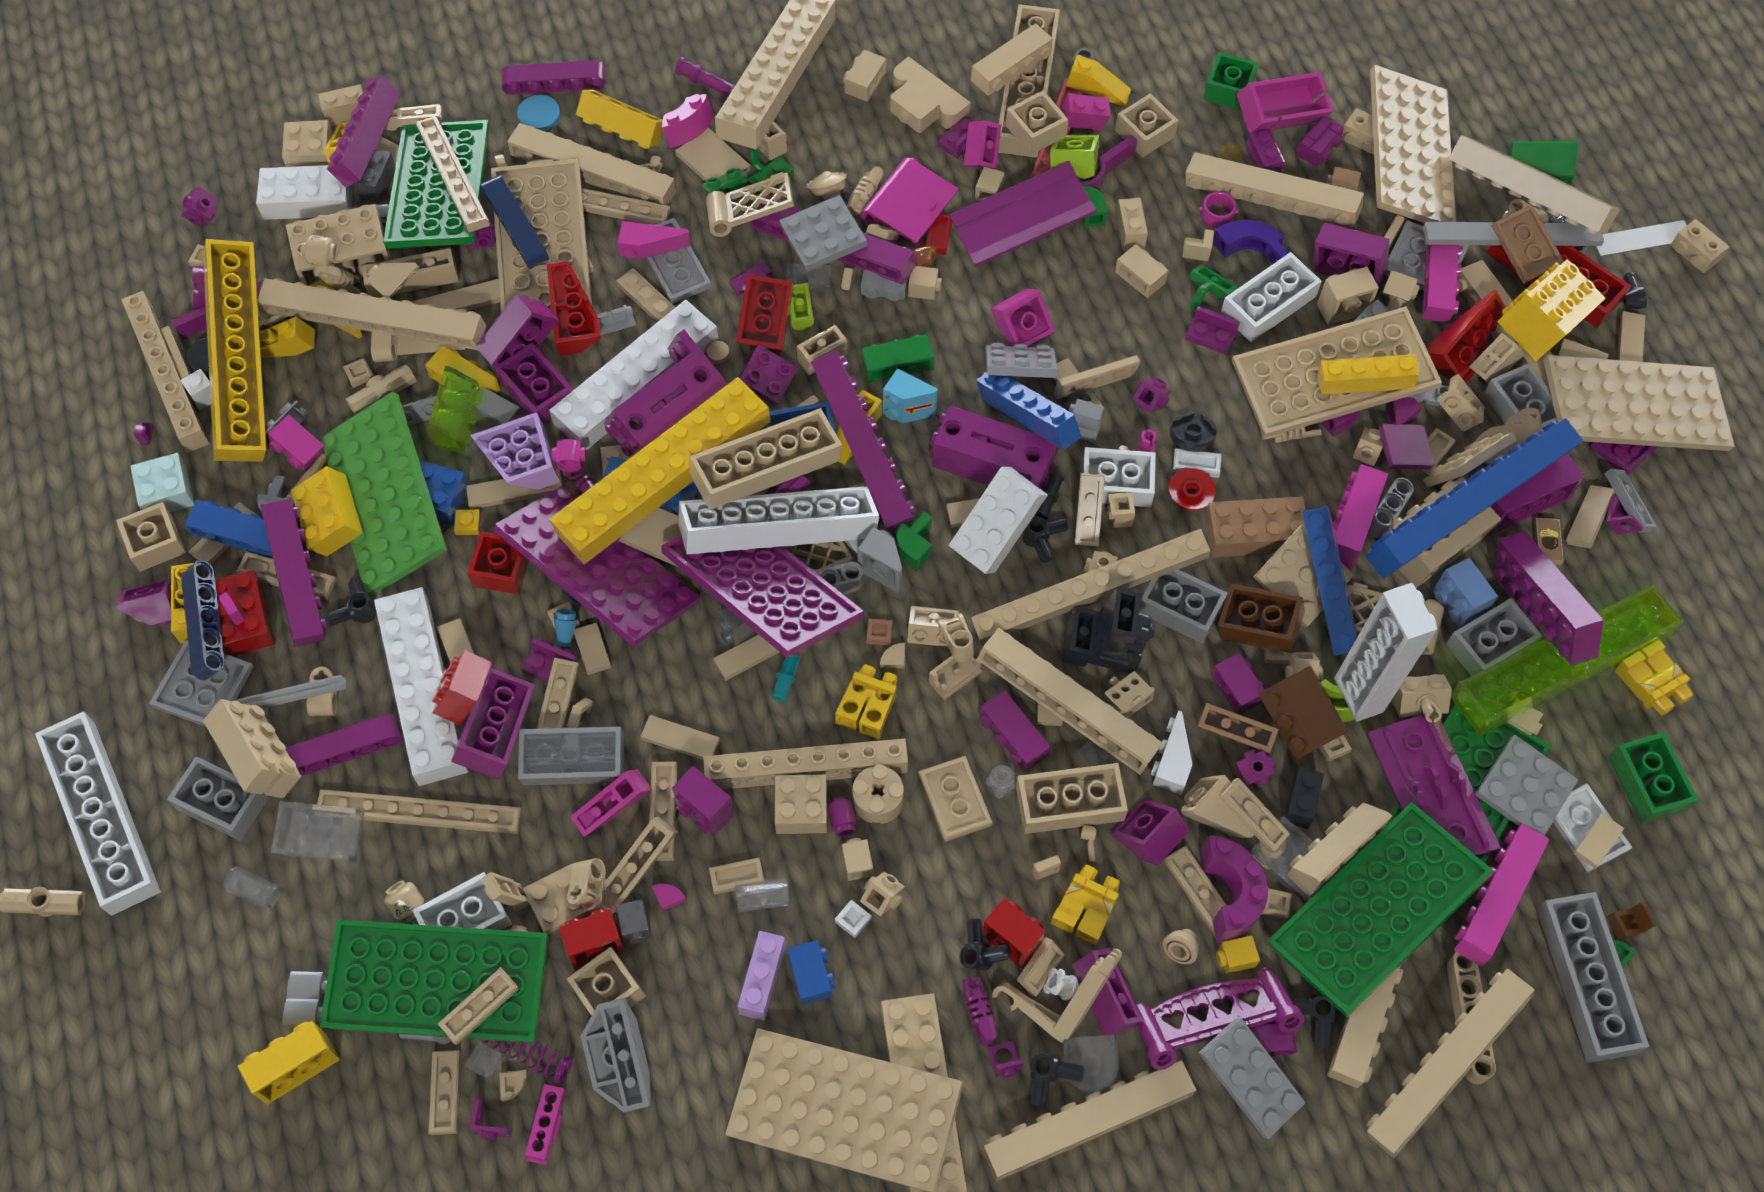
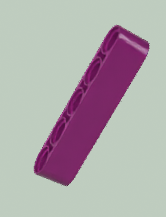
(553, 77)
(345, 744)

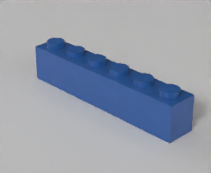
(1029, 409)
(1330, 579)

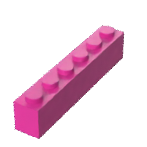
(1500, 895)

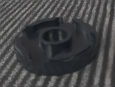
(1193, 432)

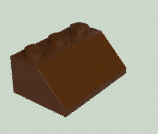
(1303, 712)

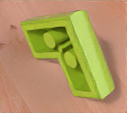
(801, 308)

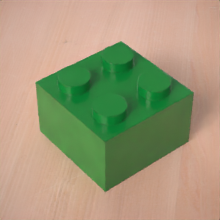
(1228, 78)

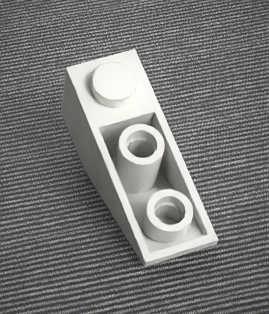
(1176, 761)

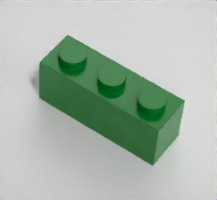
(907, 355)

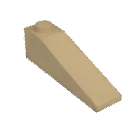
(636, 863)

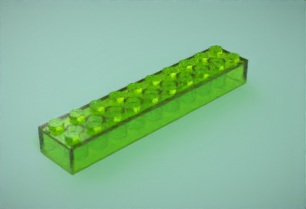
(1542, 674)

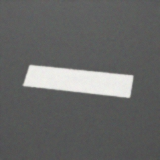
(1640, 238)

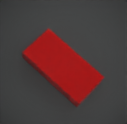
(939, 234)

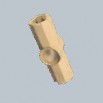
(379, 387)
(28, 901)

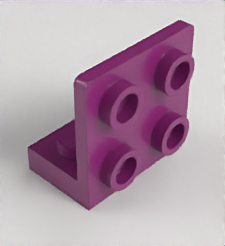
(767, 374)

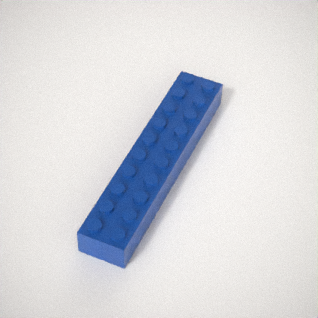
(1472, 497)

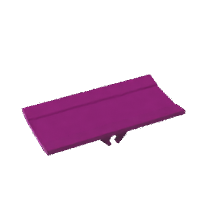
(1022, 213)
(1429, 774)

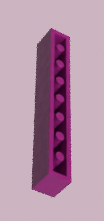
(878, 257)
(863, 440)

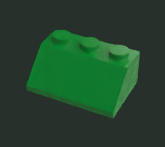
(1550, 157)

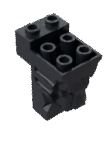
(1111, 636)

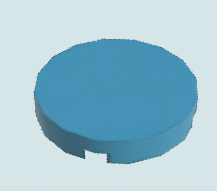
(539, 112)

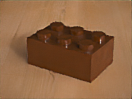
(1261, 618)

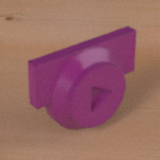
(759, 269)

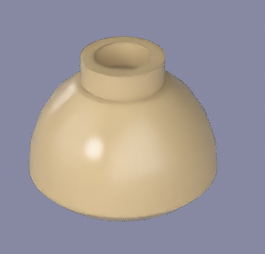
(1181, 946)

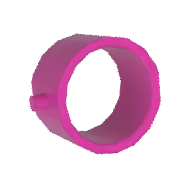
(1219, 198)

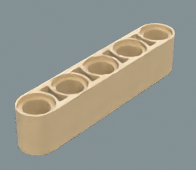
(1463, 1002)

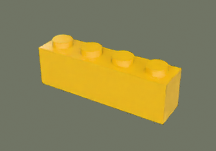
(620, 118)
(1368, 374)

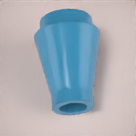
(565, 625)

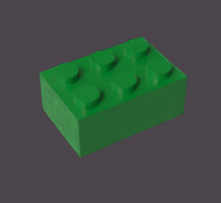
(1653, 778)

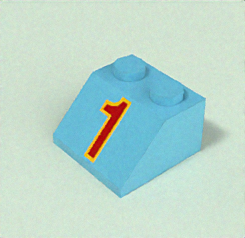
(908, 398)

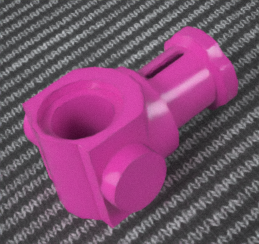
(569, 458)

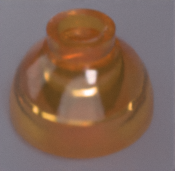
(925, 256)

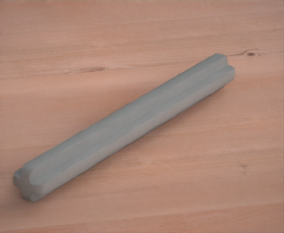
(296, 692)

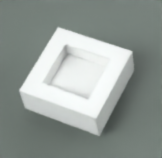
(853, 918)

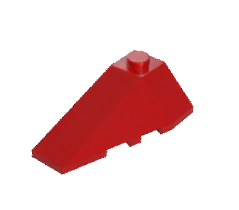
(578, 321)
(1466, 338)

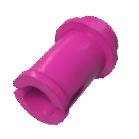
(1147, 441)

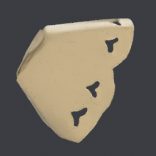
(1521, 431)

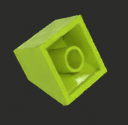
(1080, 151)

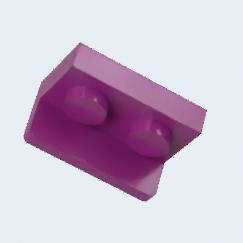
(955, 139)
(1212, 330)
(541, 659)

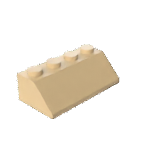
(1337, 848)

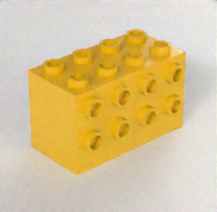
(1550, 308)

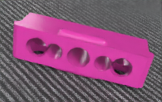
(552, 1130)

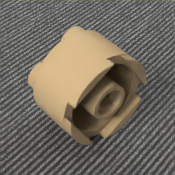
(881, 781)

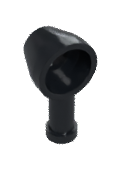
(1636, 295)

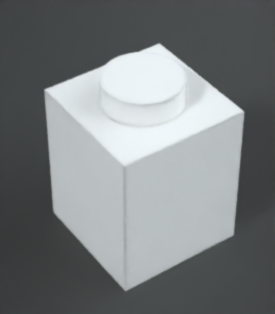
(198, 389)

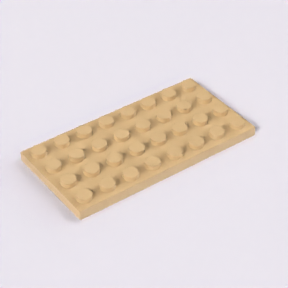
(1411, 147)
(554, 207)
(1284, 377)
(1639, 402)
(845, 1110)

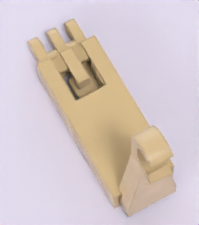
(1065, 1025)

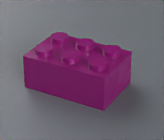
(1345, 249)
(519, 325)
(532, 381)

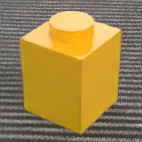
(1237, 955)

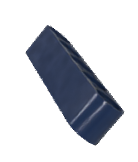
(514, 222)
(202, 620)

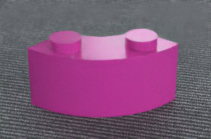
(688, 120)

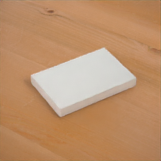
(1578, 817)

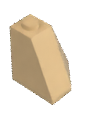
(1209, 809)

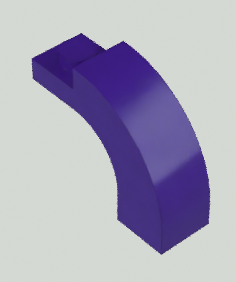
(1250, 235)

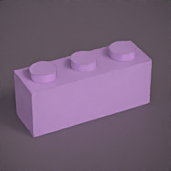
(761, 975)

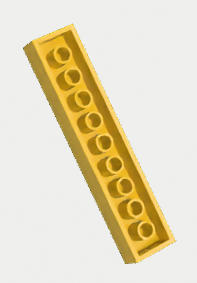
(234, 351)
(656, 471)

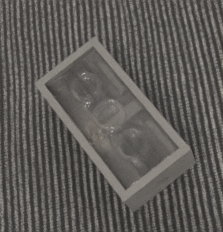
(570, 755)

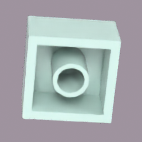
(163, 481)

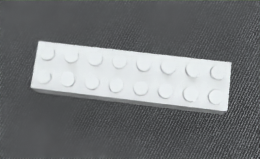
(588, 406)
(778, 520)
(1385, 651)
(416, 675)
(97, 814)

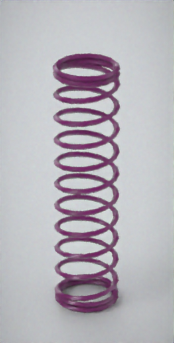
(562, 1064)

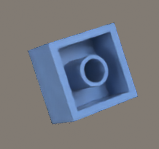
(1464, 593)

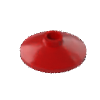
(1195, 481)

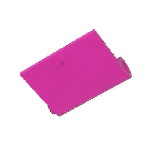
(909, 200)

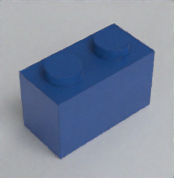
(810, 972)

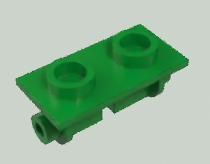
(733, 180)

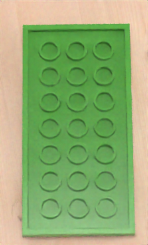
(387, 493)

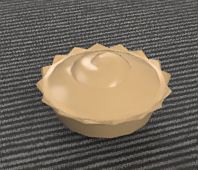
(827, 184)

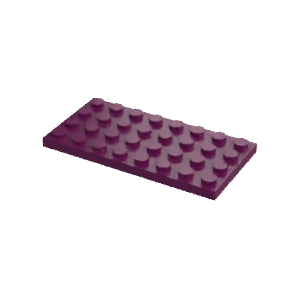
(617, 585)
(770, 593)

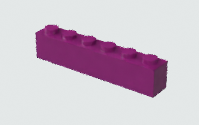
(363, 131)
(292, 572)

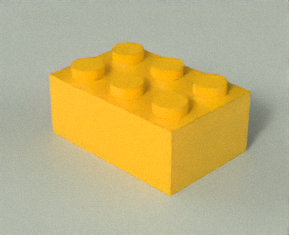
(326, 511)
(288, 1062)

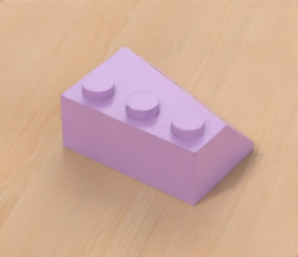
(520, 452)

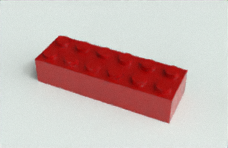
(1605, 282)

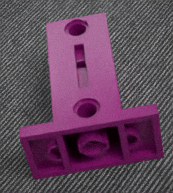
(665, 398)
(980, 446)

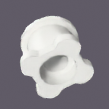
(1061, 984)

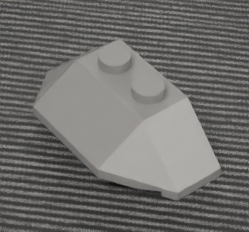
(617, 1056)

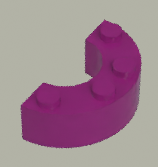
(1246, 881)

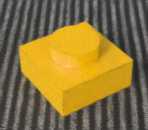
(467, 522)

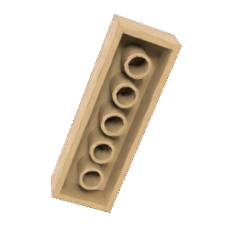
(764, 458)

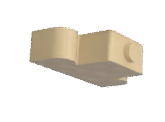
(924, 98)

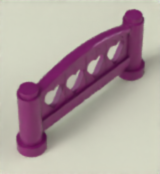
(1164, 1039)

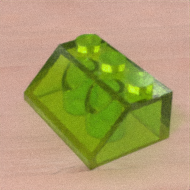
(454, 410)

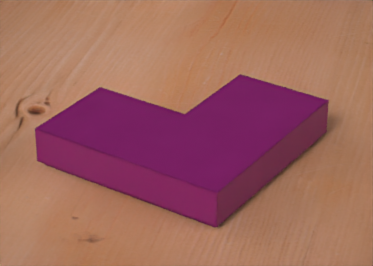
(1623, 456)

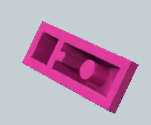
(647, 240)
(611, 802)

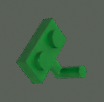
(765, 172)
(1209, 281)

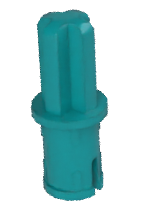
(785, 678)

